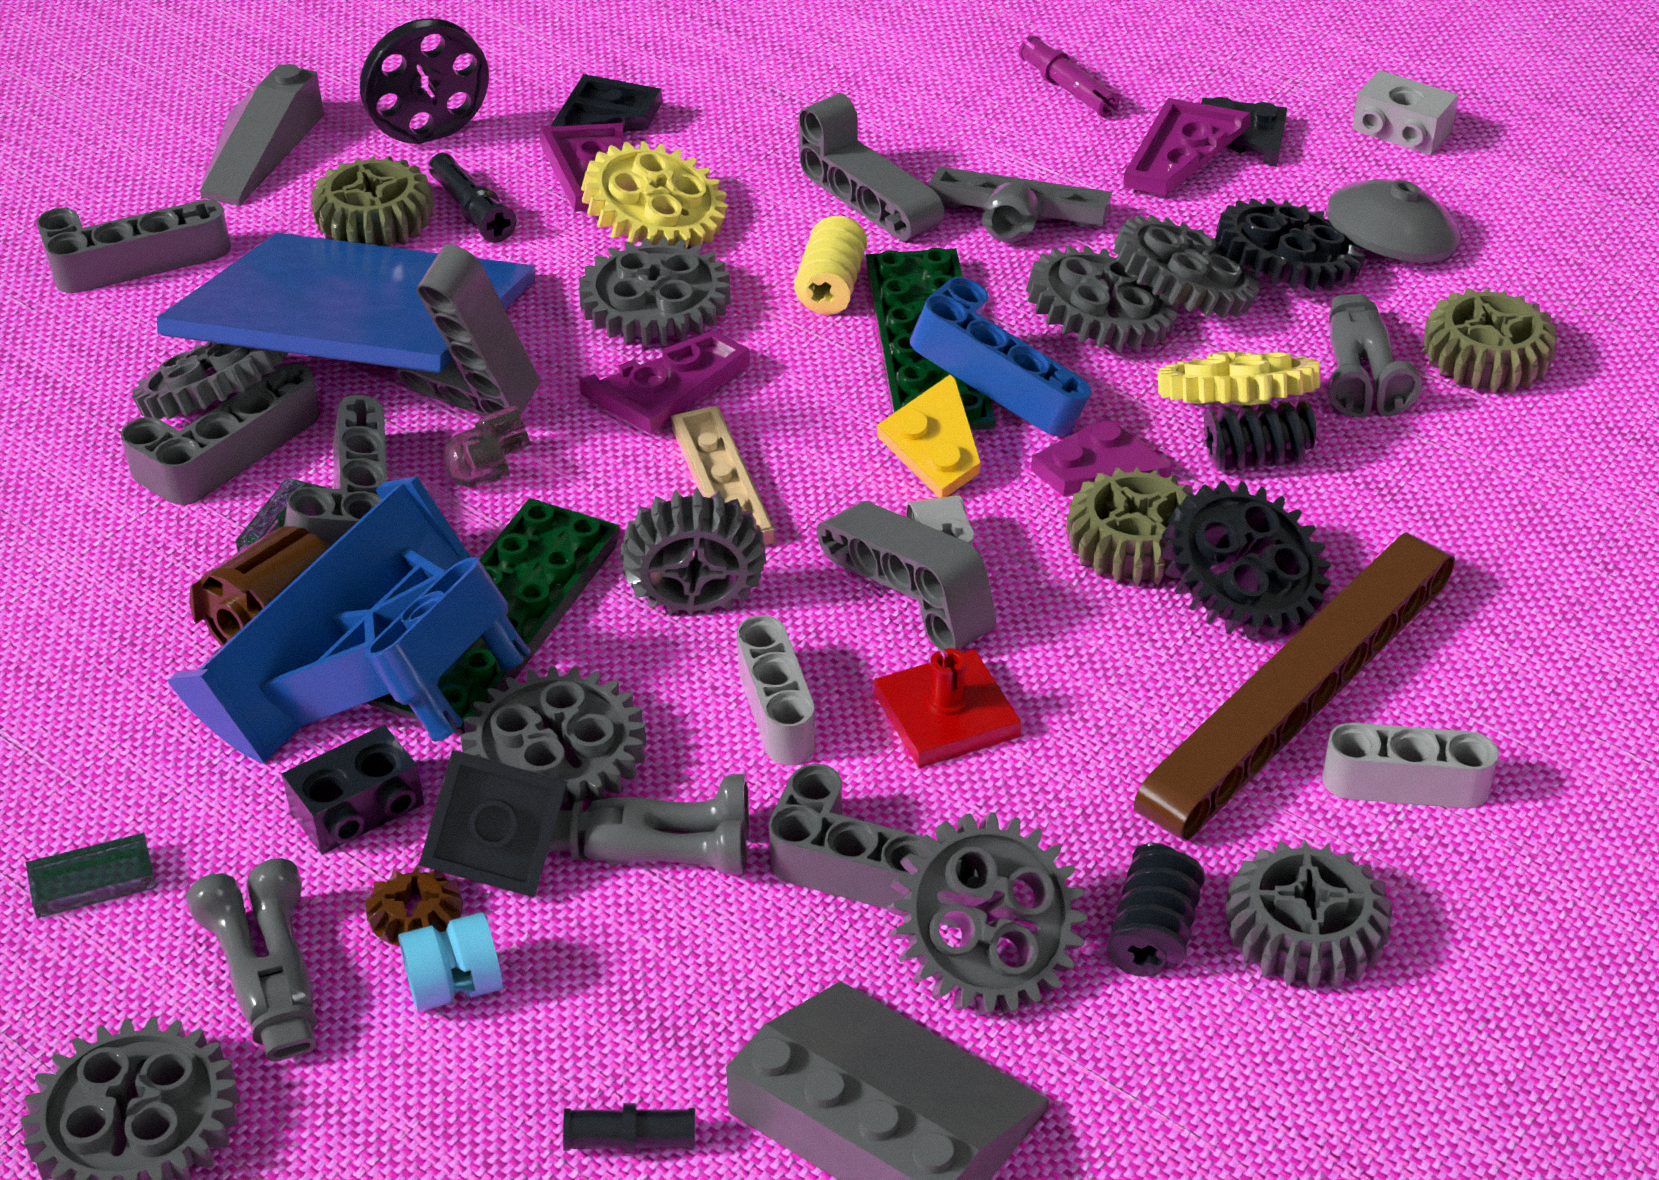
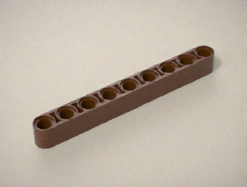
(1292, 687)

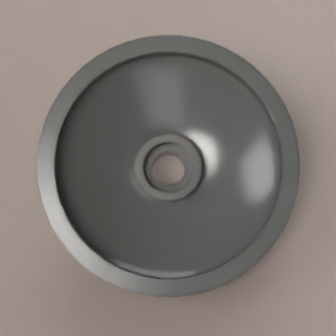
(1394, 220)

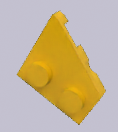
(934, 438)

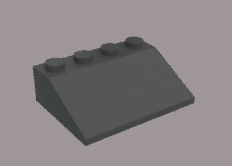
(877, 1094)

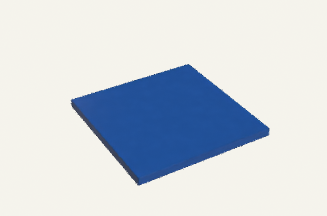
(328, 302)

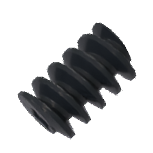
(1259, 433)
(1155, 910)

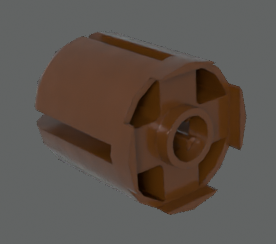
(251, 579)

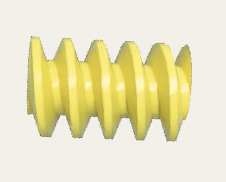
(830, 265)

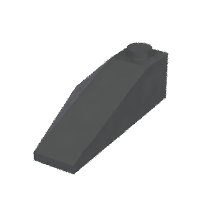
(262, 132)

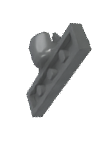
(1017, 203)

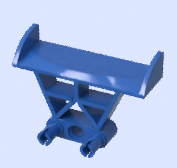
(358, 624)

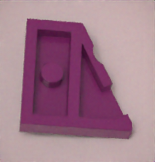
(1094, 451)

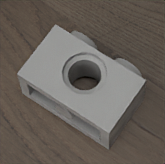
(1405, 112)

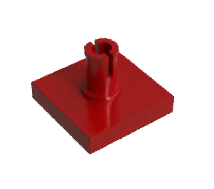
(947, 707)

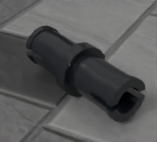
(629, 1129)

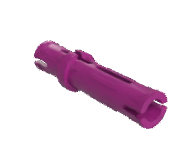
(1057, 68)

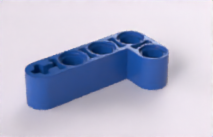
(995, 361)

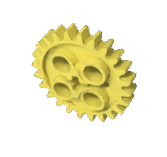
(653, 196)
(1239, 378)

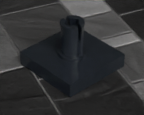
(493, 823)

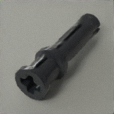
(478, 203)

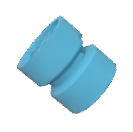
(450, 961)

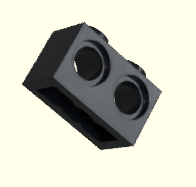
(353, 789)

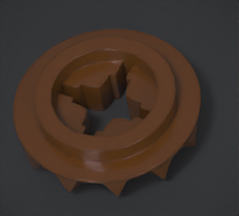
(387, 909)

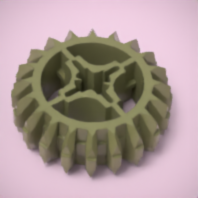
(372, 202)
(1490, 340)
(1121, 522)

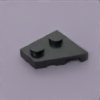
(609, 102)
(1265, 128)

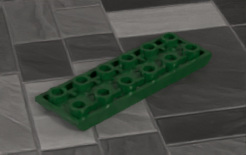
(898, 293)
(541, 570)

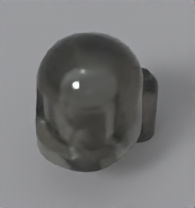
(481, 452)

